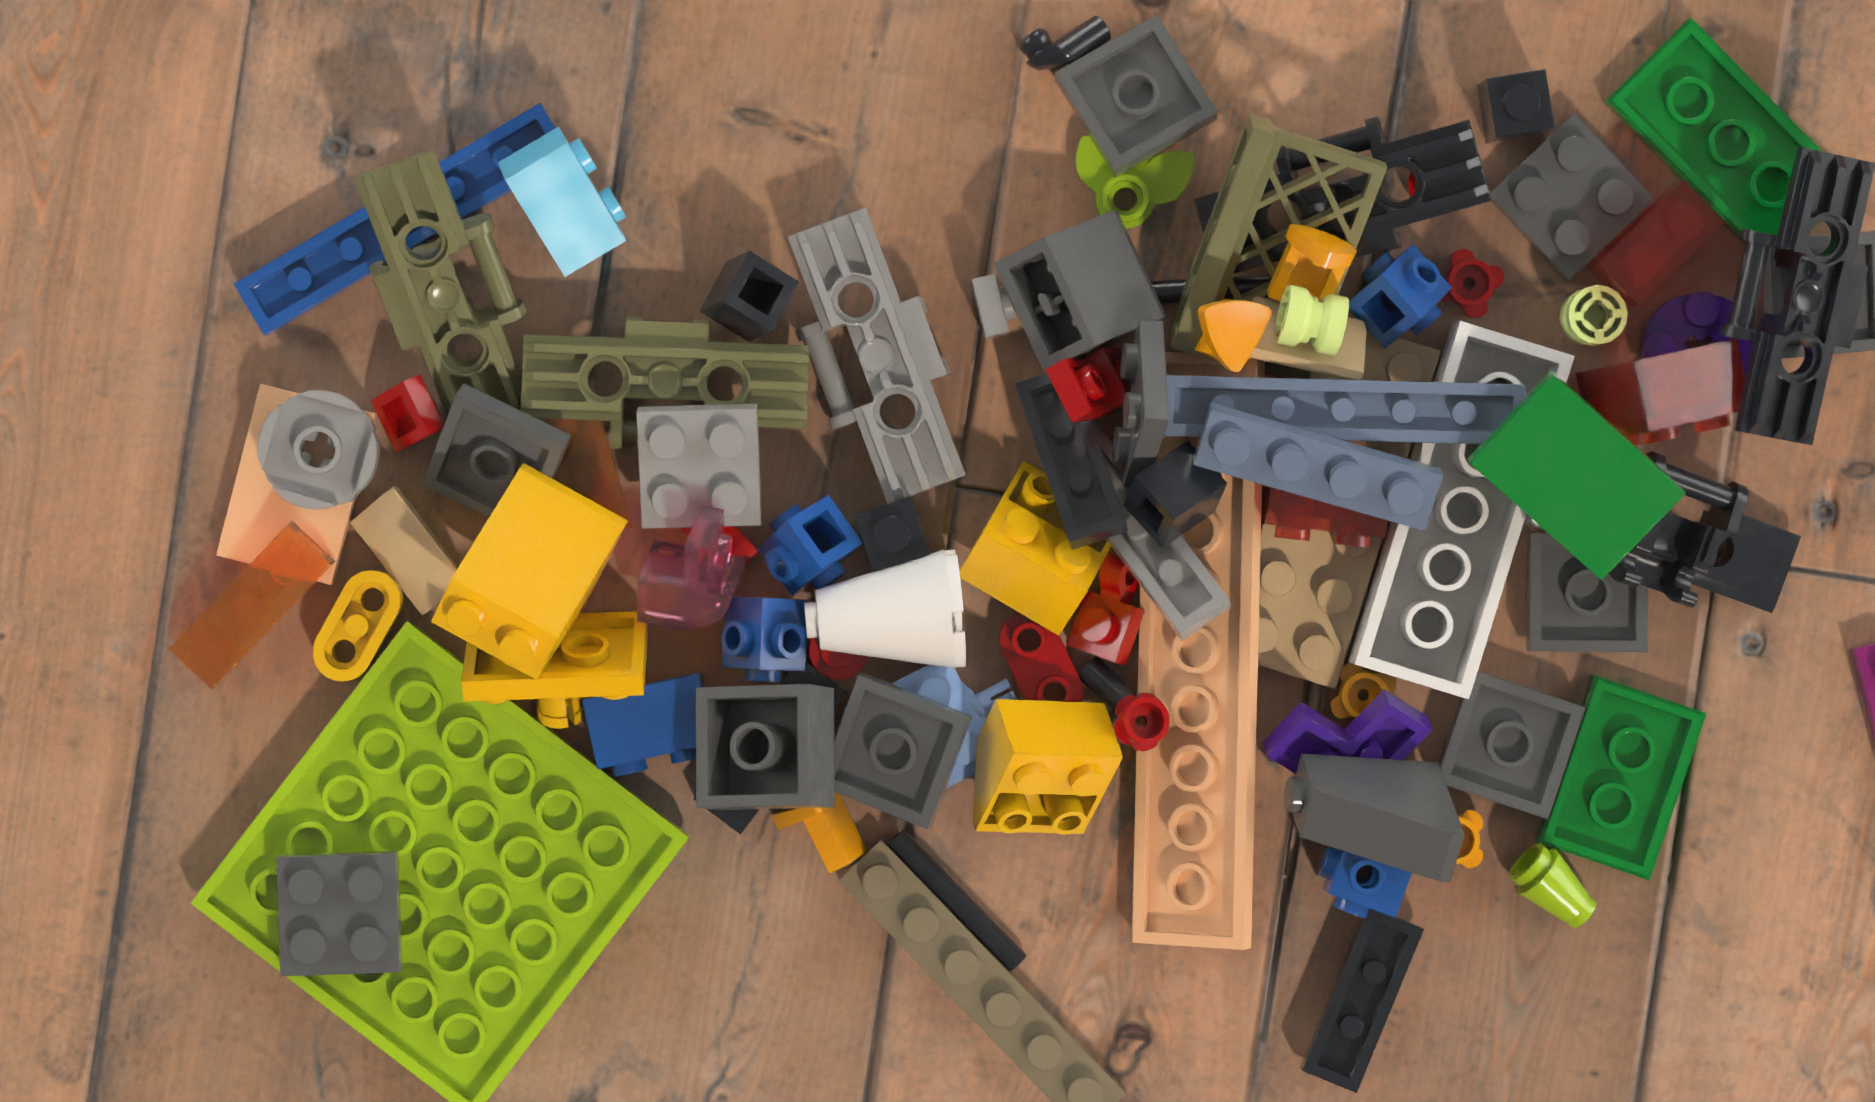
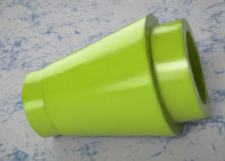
(1550, 884)

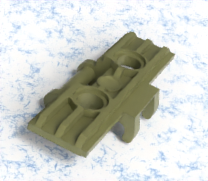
(422, 283)
(661, 364)

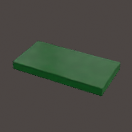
(1713, 129)

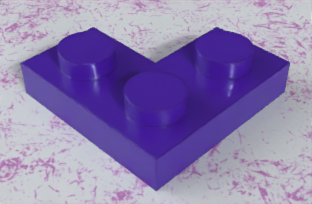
(1381, 731)

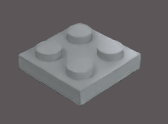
(699, 459)

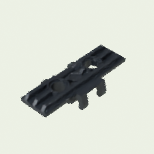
(1445, 172)
(1819, 298)
(1685, 551)

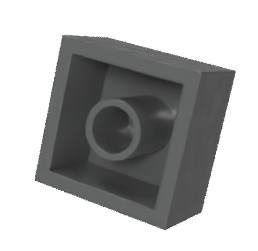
(765, 747)

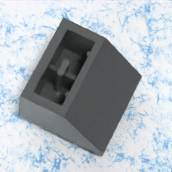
(1079, 289)

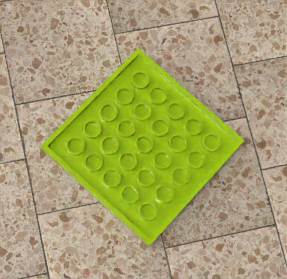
(507, 864)

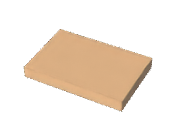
(260, 514)

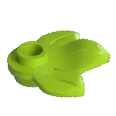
(1153, 181)

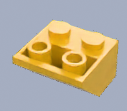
(1027, 555)
(1043, 766)

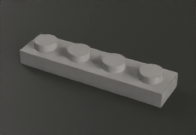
(1168, 575)

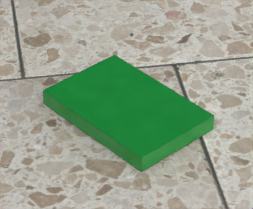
(1576, 475)
(1622, 777)

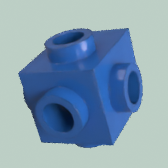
(1399, 295)
(809, 546)
(764, 637)
(1379, 892)

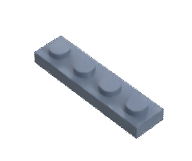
(1317, 466)

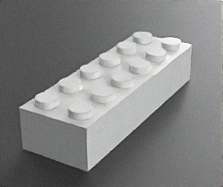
(1443, 584)

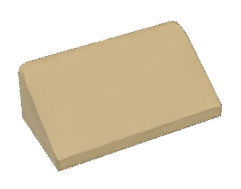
(1346, 364)
(407, 548)

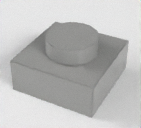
(992, 306)

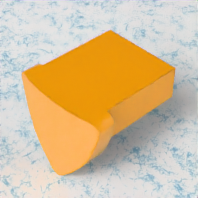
(1311, 261)
(1231, 331)
(830, 831)

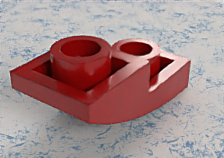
(1090, 385)

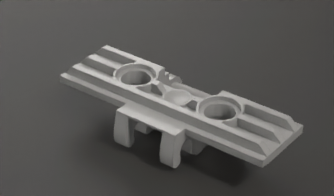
(891, 347)

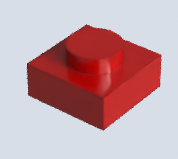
(407, 413)

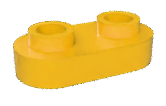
(357, 624)

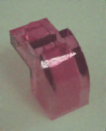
(693, 581)

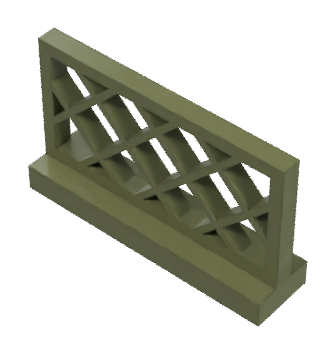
(1234, 216)

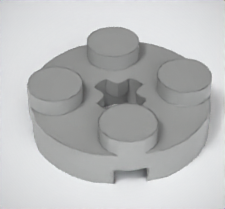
(302, 419)

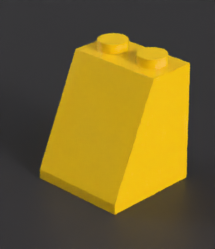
(529, 571)

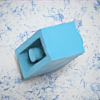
(563, 201)

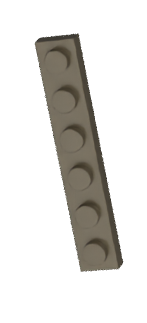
(977, 979)

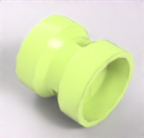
(1582, 316)
(1306, 319)

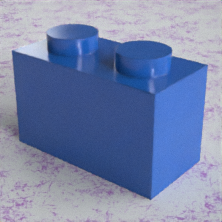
(645, 725)

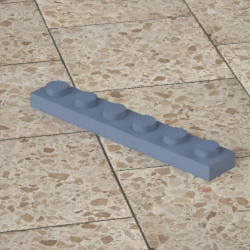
(1349, 407)

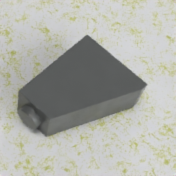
(1378, 811)

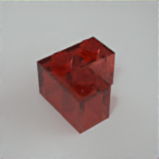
(1660, 392)

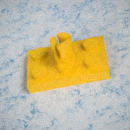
(597, 658)

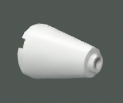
(895, 613)

